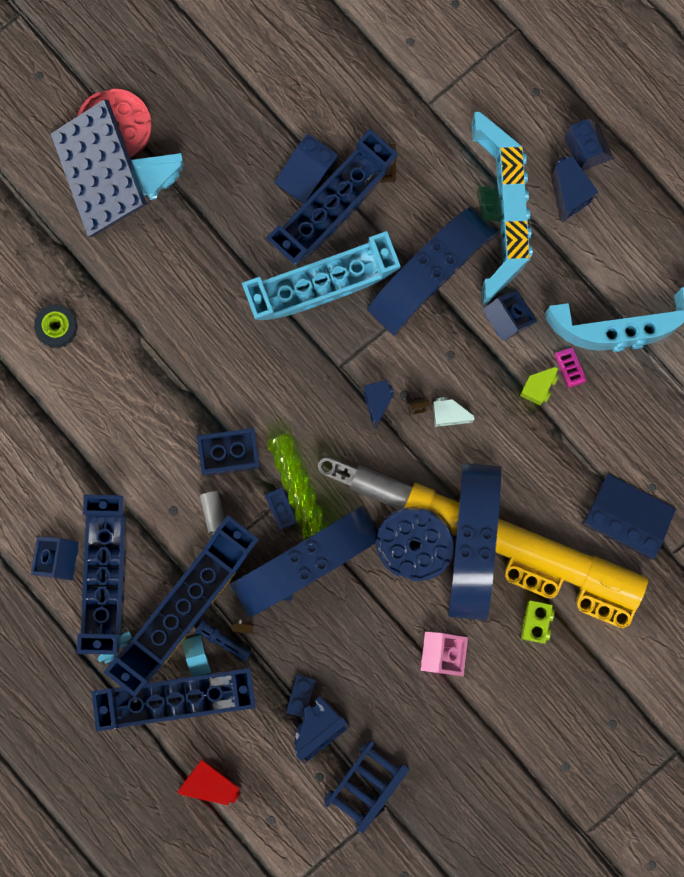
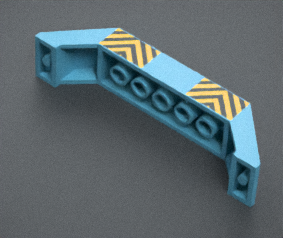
(513, 201)

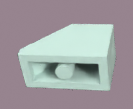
(449, 412)

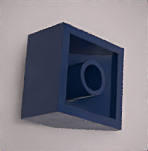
(509, 315)
(378, 398)
(54, 558)

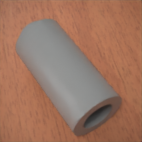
(212, 510)

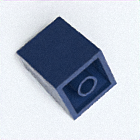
(588, 144)
(571, 188)

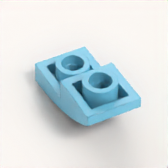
(125, 640)

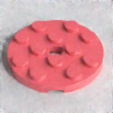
(129, 113)

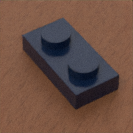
(280, 509)
(300, 695)

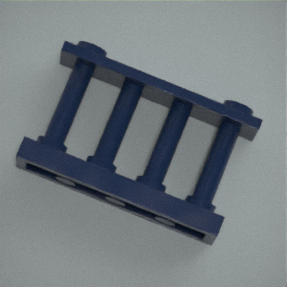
(385, 788)

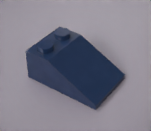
(306, 169)

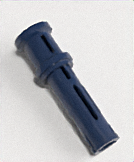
(214, 635)

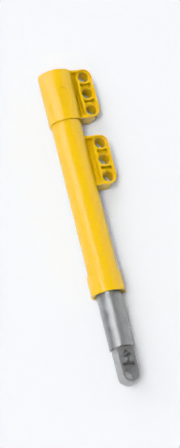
(527, 551)

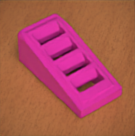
(570, 383)

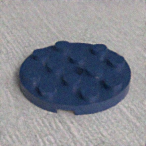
(418, 525)

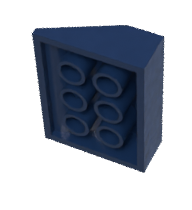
(629, 517)

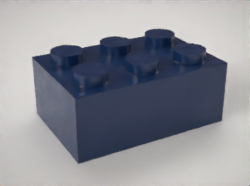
(228, 452)

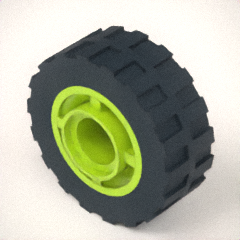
(51, 315)

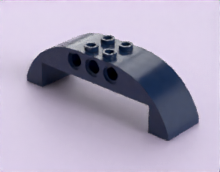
(334, 199)
(431, 269)
(475, 541)
(305, 562)
(103, 575)
(174, 700)

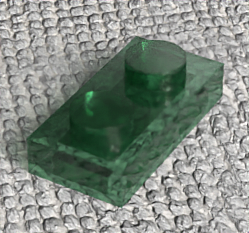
(489, 204)

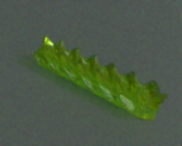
(295, 481)

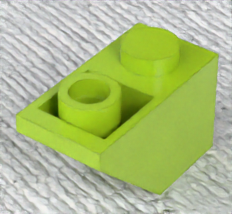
(537, 386)

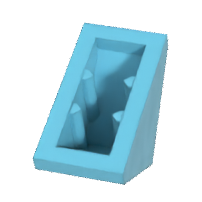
(196, 656)

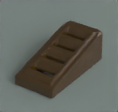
(418, 405)

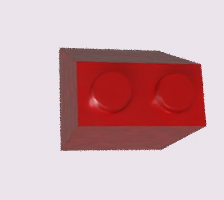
(210, 784)

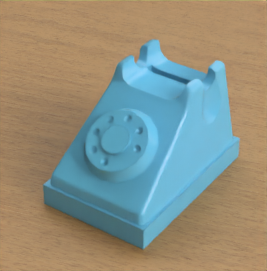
(157, 172)

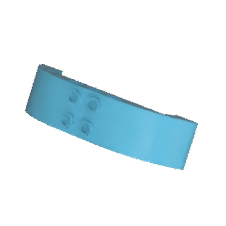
(322, 280)
(594, 335)

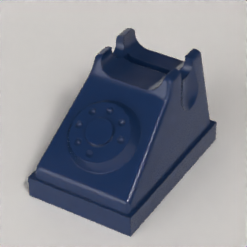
(318, 730)

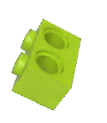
(532, 621)

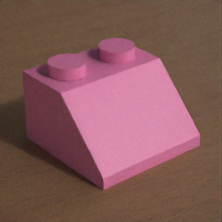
(444, 653)

